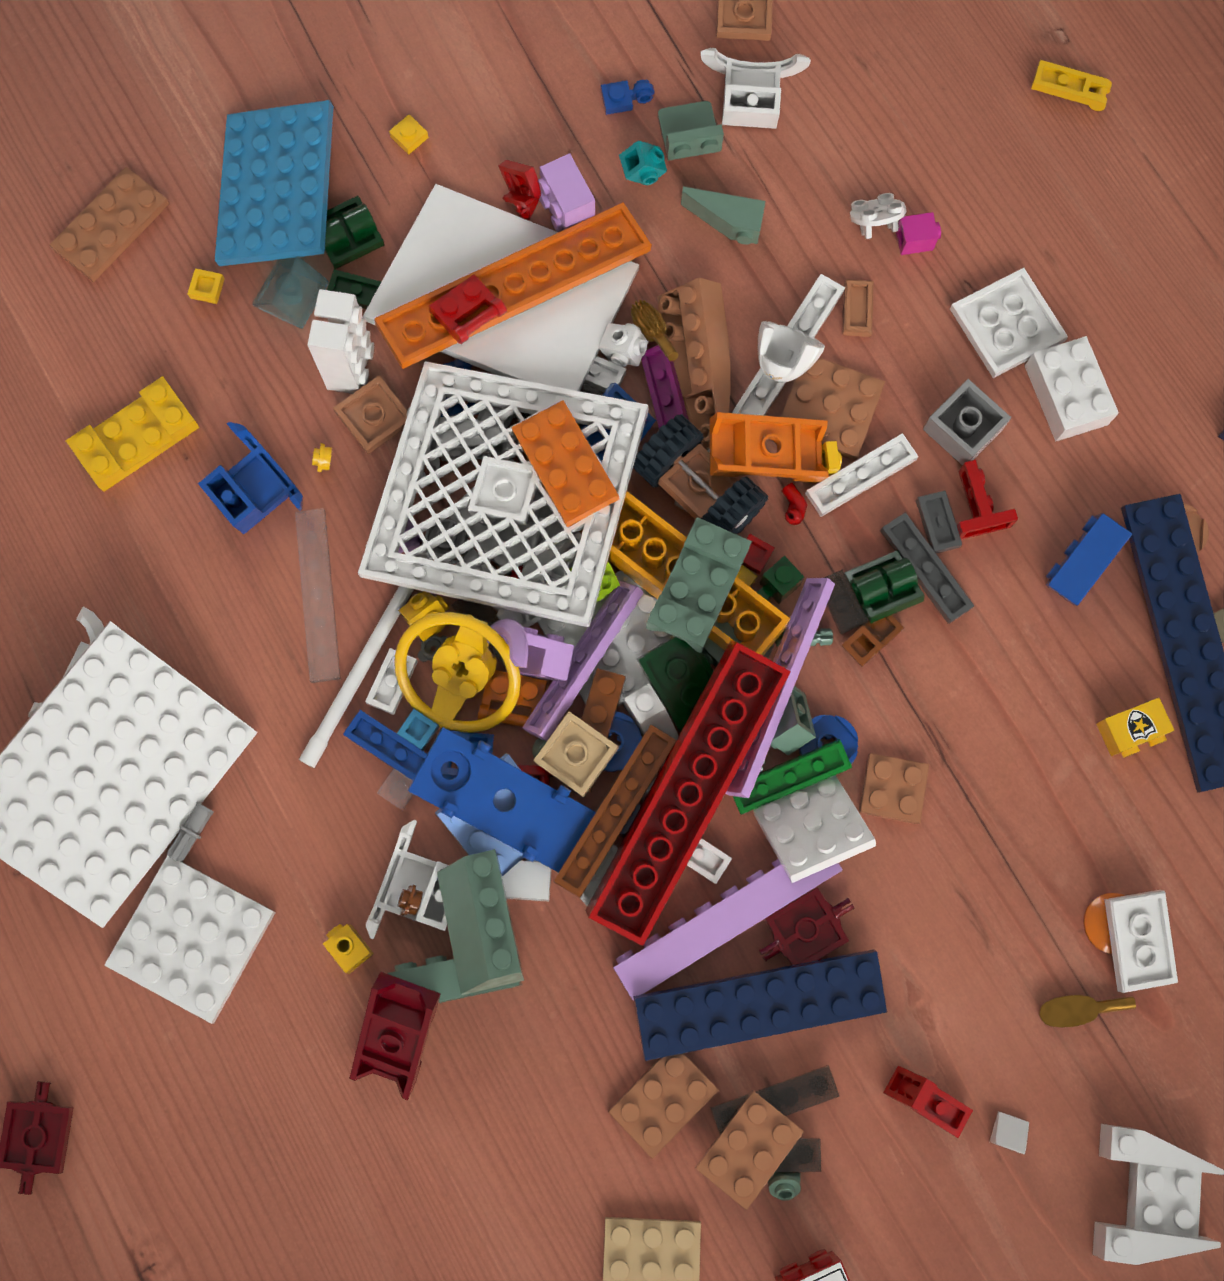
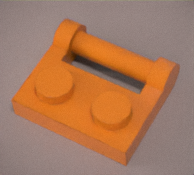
(497, 688)

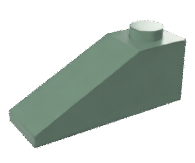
(729, 214)

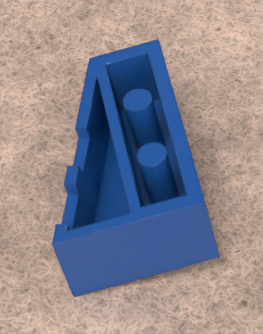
(1087, 558)

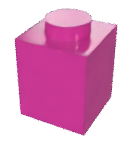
(918, 233)

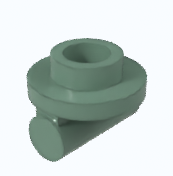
(785, 1185)

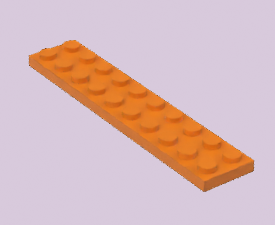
(521, 280)

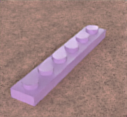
(584, 659)

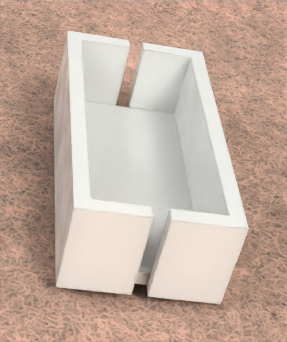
(342, 344)

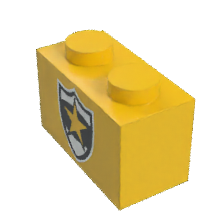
(1135, 727)

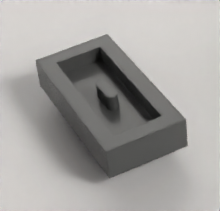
(939, 522)

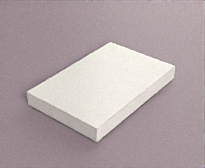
(1141, 941)

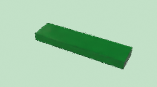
(795, 775)

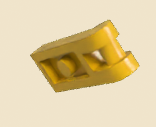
(1071, 85)

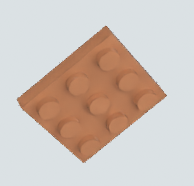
(841, 398)

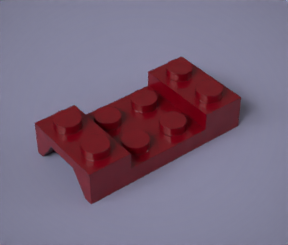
(395, 1032)

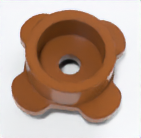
(410, 900)

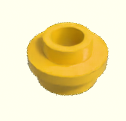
(322, 457)

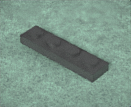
(930, 570)

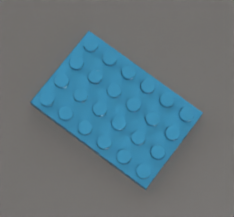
(274, 184)

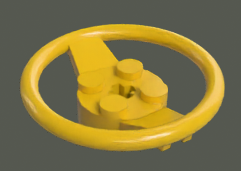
(454, 679)

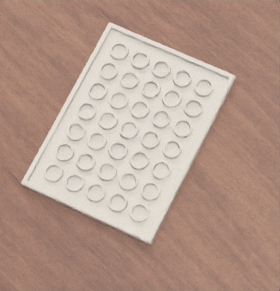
(542, 345)

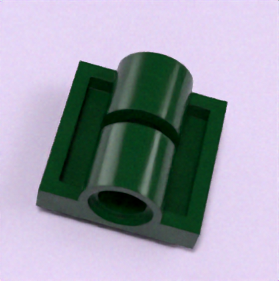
(350, 232)
(885, 586)

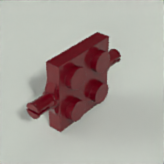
(806, 928)
(35, 1137)

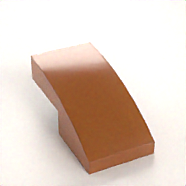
(872, 638)

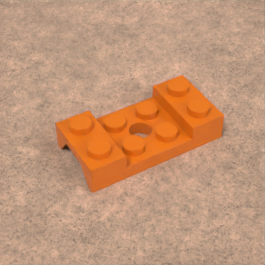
(740, 448)

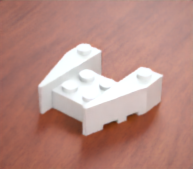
(1161, 1200)

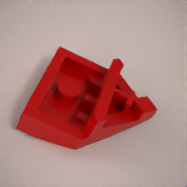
(523, 187)

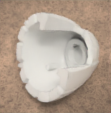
(786, 352)

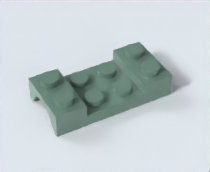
(699, 583)

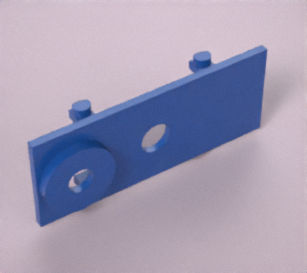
(540, 824)

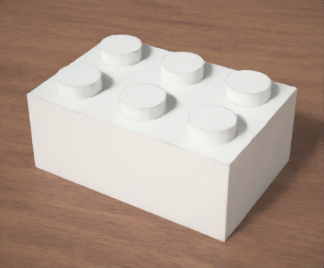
(1071, 388)

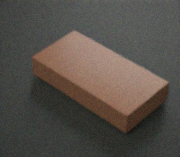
(858, 308)

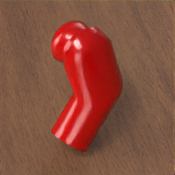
(797, 505)

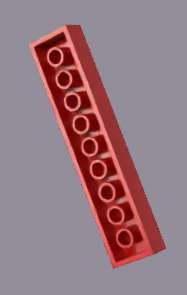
(687, 792)

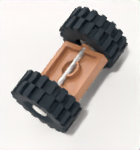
(683, 470)

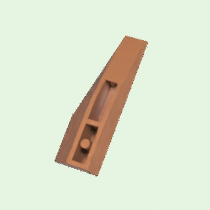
(700, 336)

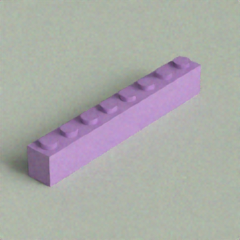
(713, 926)

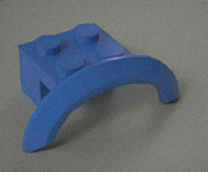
(251, 486)

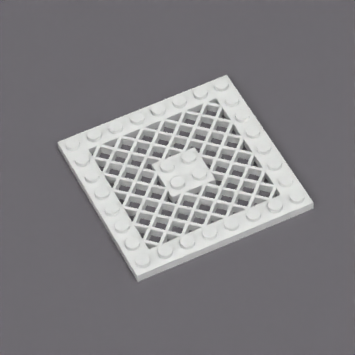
(501, 492)

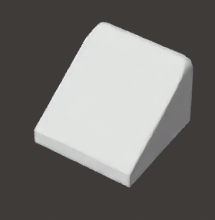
(1010, 1132)

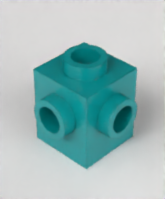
(643, 163)

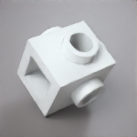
(623, 344)

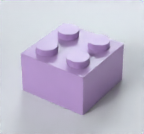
(565, 193)

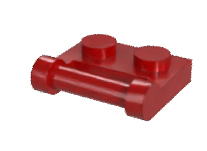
(462, 303)

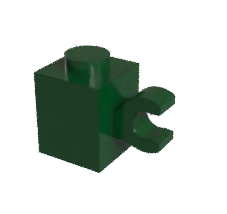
(780, 580)

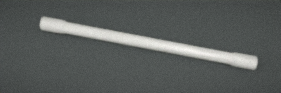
(319, 740)

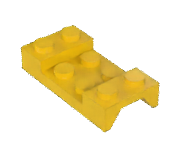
(133, 435)

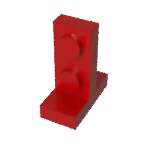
(981, 505)
(928, 1100)

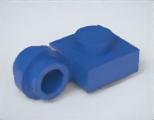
(619, 98)

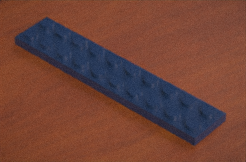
(1183, 629)

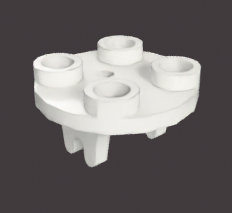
(877, 212)

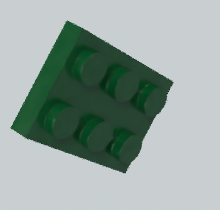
(677, 677)

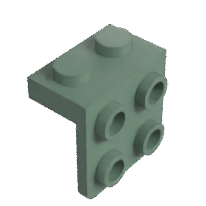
(690, 130)

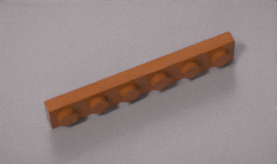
(615, 811)

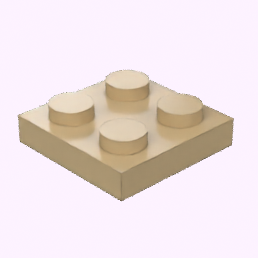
(576, 754)

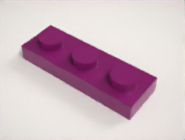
(663, 386)

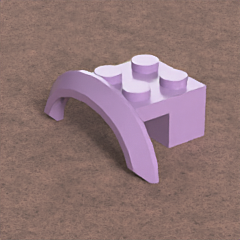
(534, 653)

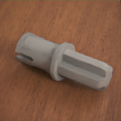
(189, 833)

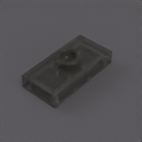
(844, 604)

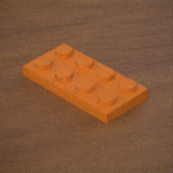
(565, 463)

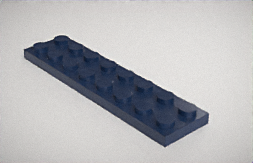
(760, 1004)

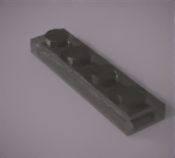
(786, 1096)

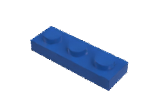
(385, 744)

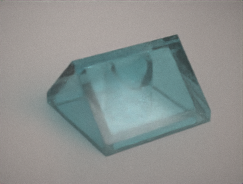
(291, 291)

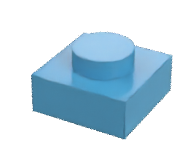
(418, 729)

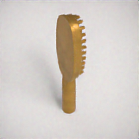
(653, 327)
(1080, 1009)

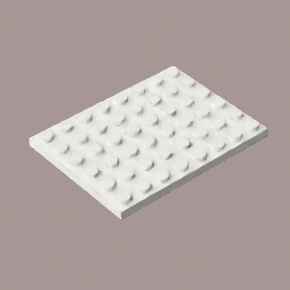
(110, 773)

